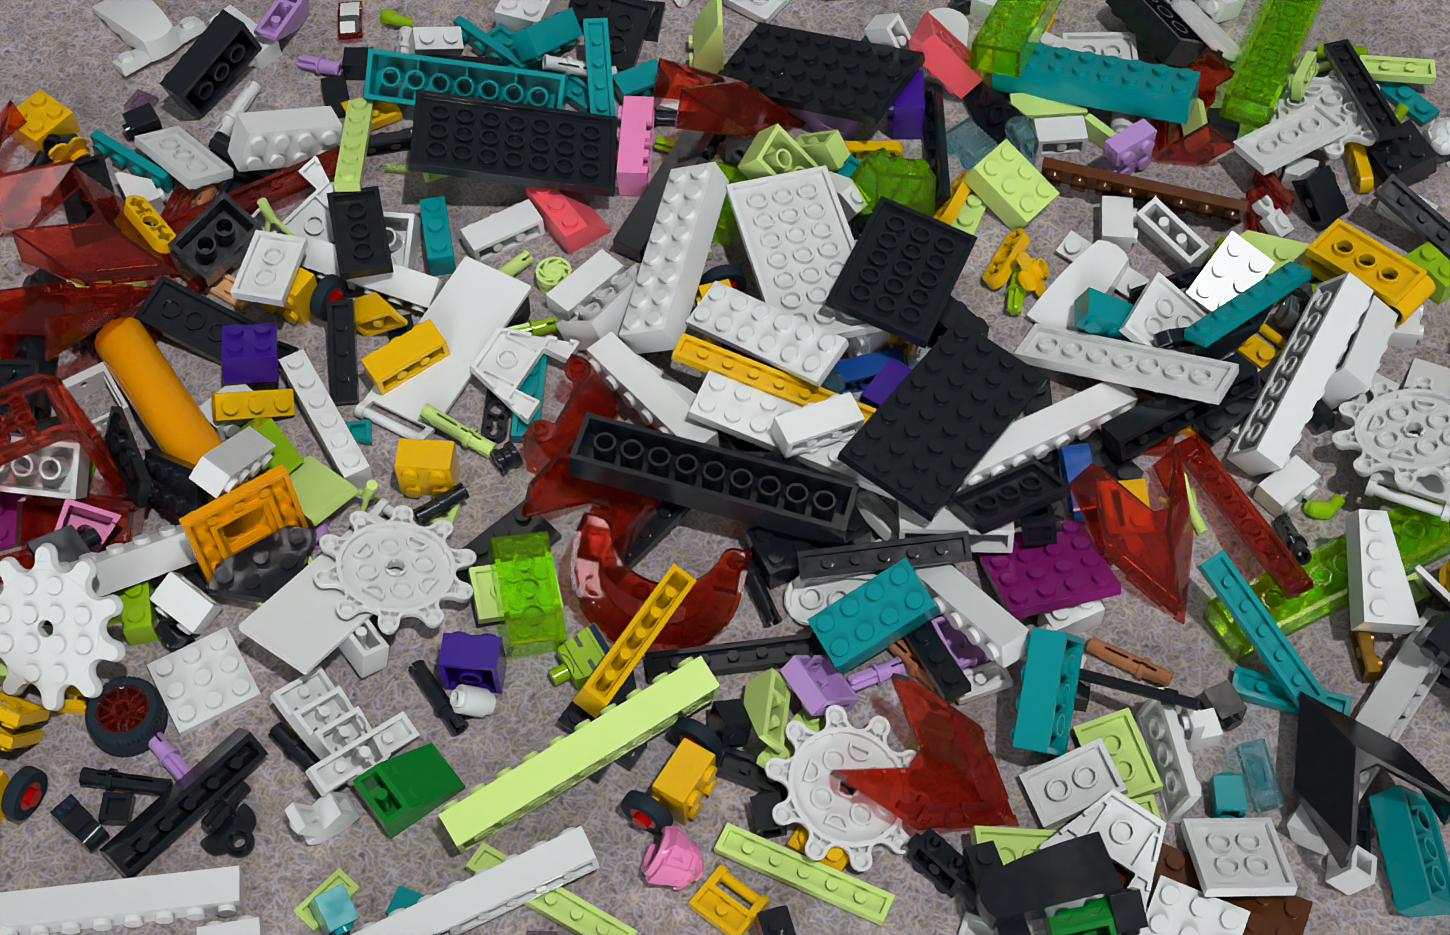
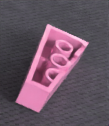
(635, 145)
(85, 517)

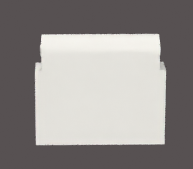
(947, 521)

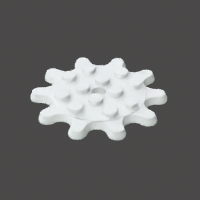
(1334, 96)
(1384, 436)
(376, 546)
(78, 627)
(815, 796)

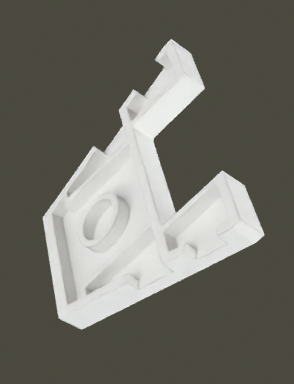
(313, 214)
(509, 360)
(1128, 832)

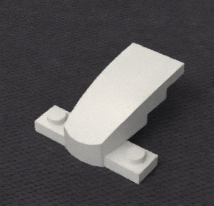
(146, 30)
(1093, 266)
(338, 730)

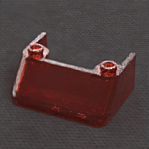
(1205, 142)
(40, 515)

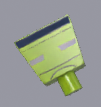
(579, 656)

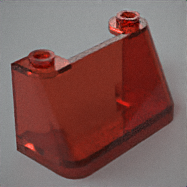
(589, 394)

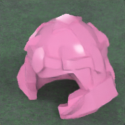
(675, 862)

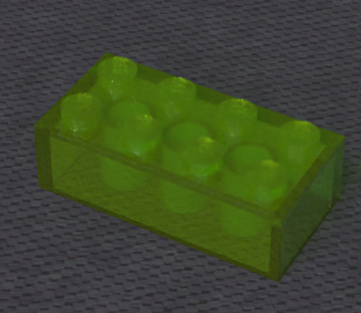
(527, 593)

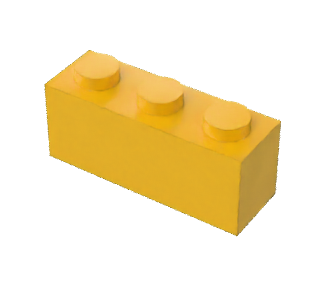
(405, 356)

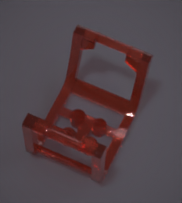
(68, 413)

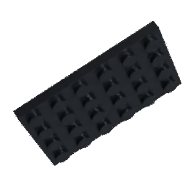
(901, 272)

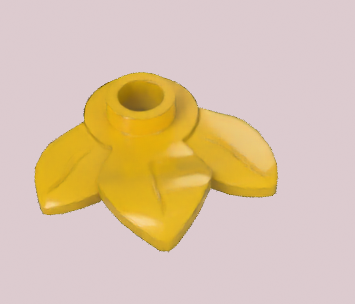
(74, 150)
(1032, 273)

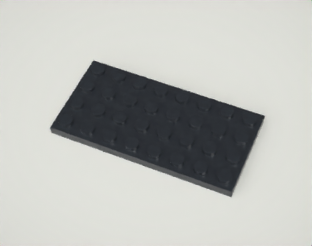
(823, 72)
(513, 143)
(942, 419)

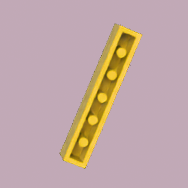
(634, 641)

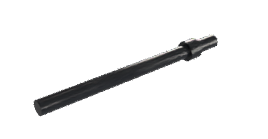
(1168, 696)

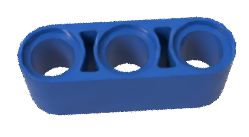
(862, 369)
(1073, 461)

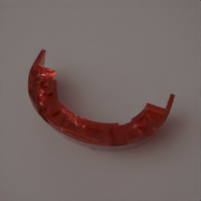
(614, 592)

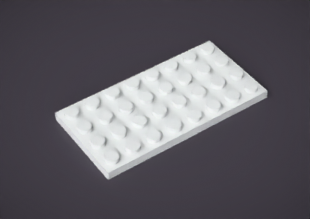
(797, 244)

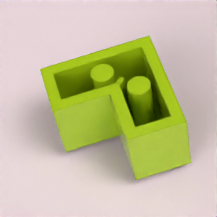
(1438, 269)
(284, 451)
(138, 613)

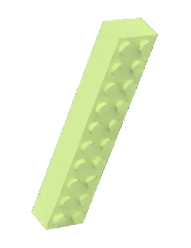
(579, 754)

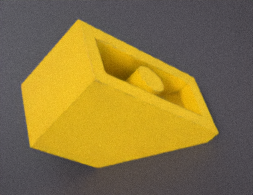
(376, 315)

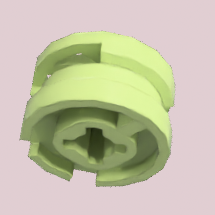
(552, 273)

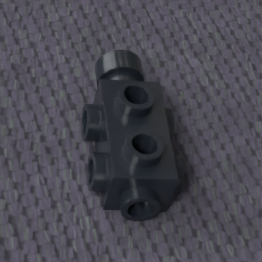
(942, 863)

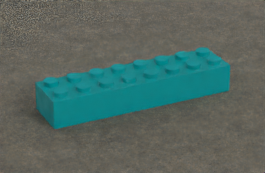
(398, 75)
(1106, 83)

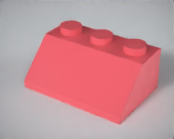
(945, 56)
(567, 217)

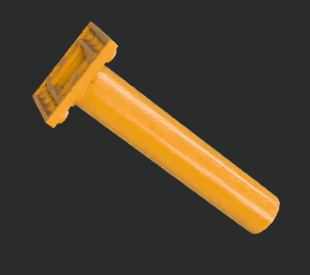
(183, 431)

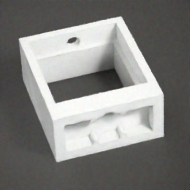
(96, 379)

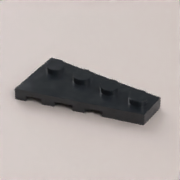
(128, 457)

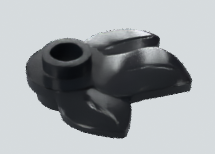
(233, 829)

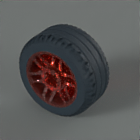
(126, 716)

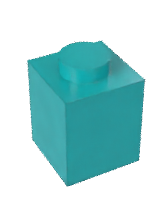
(1227, 796)

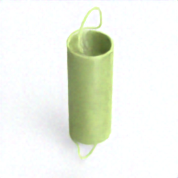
(397, 168)

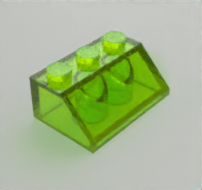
(897, 179)

